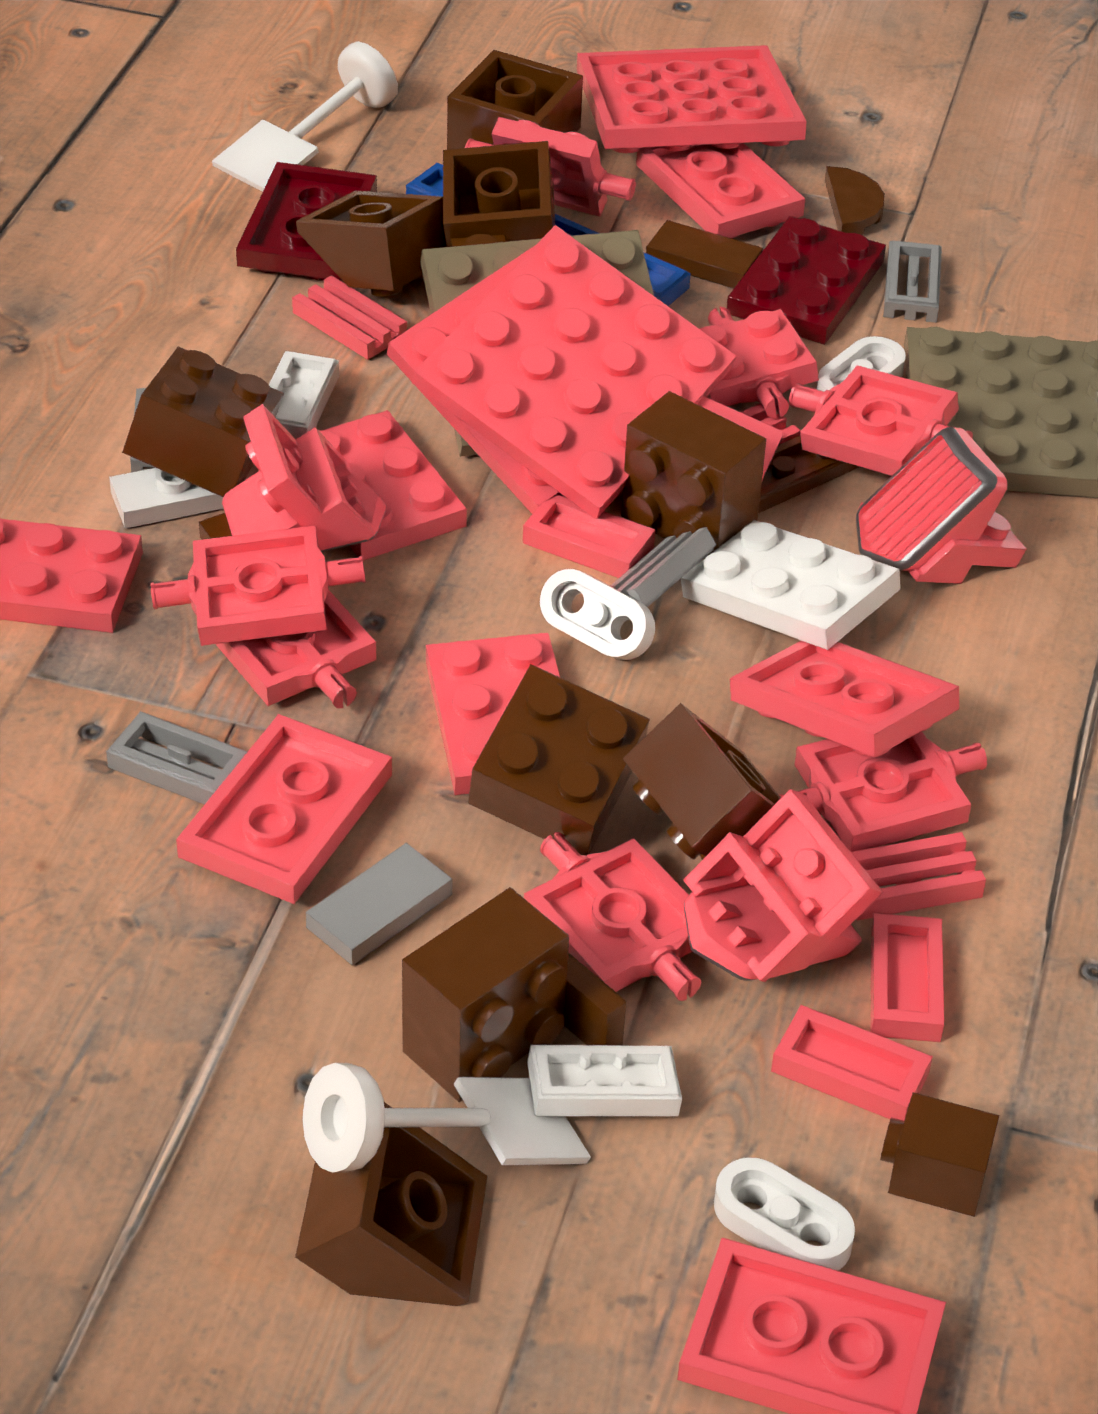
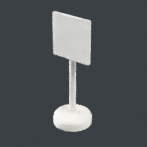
(255, 154)
(348, 1117)

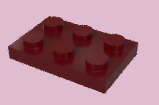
(291, 193)
(809, 276)

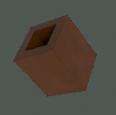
(940, 1153)

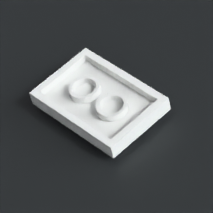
(791, 584)

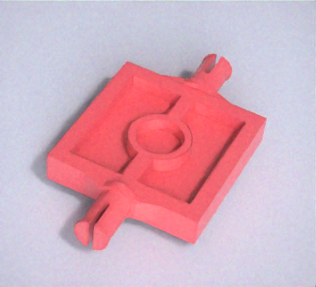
(575, 165)
(766, 362)
(873, 418)
(258, 585)
(296, 662)
(890, 795)
(619, 914)

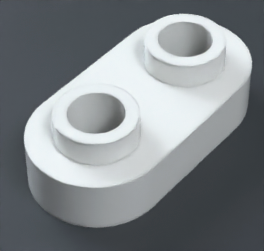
(869, 352)
(600, 617)
(787, 1216)

